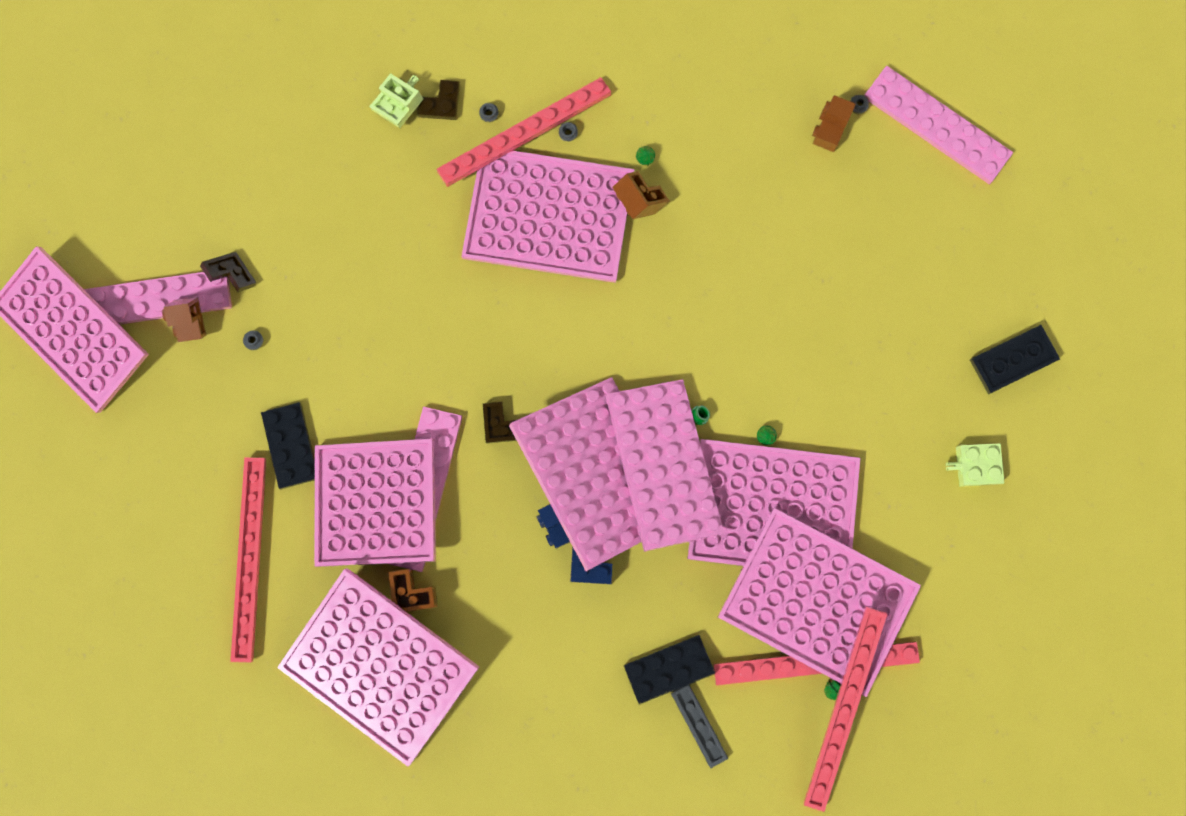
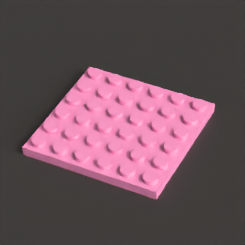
(375, 503)

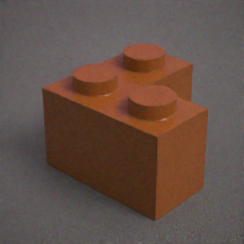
(834, 120)
(638, 197)
(185, 318)
(405, 594)

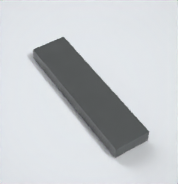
(699, 726)

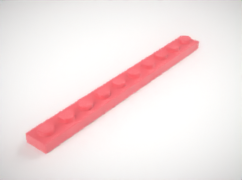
(523, 132)
(248, 560)
(789, 667)
(845, 709)

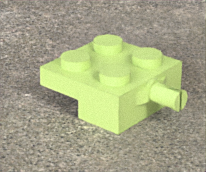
(397, 100)
(978, 465)

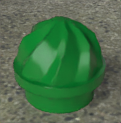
(645, 155)
(700, 415)
(766, 435)
(831, 689)

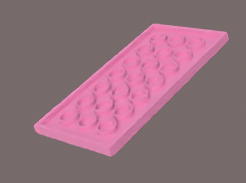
(69, 329)
(664, 465)

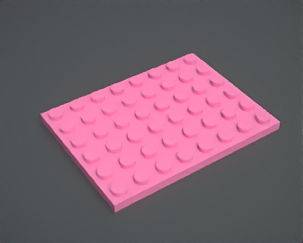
(547, 216)
(582, 472)
(756, 479)
(811, 595)
(378, 667)

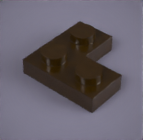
(445, 105)
(231, 267)
(495, 427)

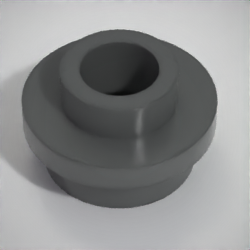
(488, 107)
(860, 109)
(568, 126)
(258, 342)

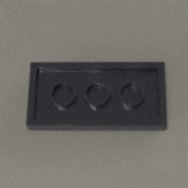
(1014, 359)
(289, 445)
(669, 669)

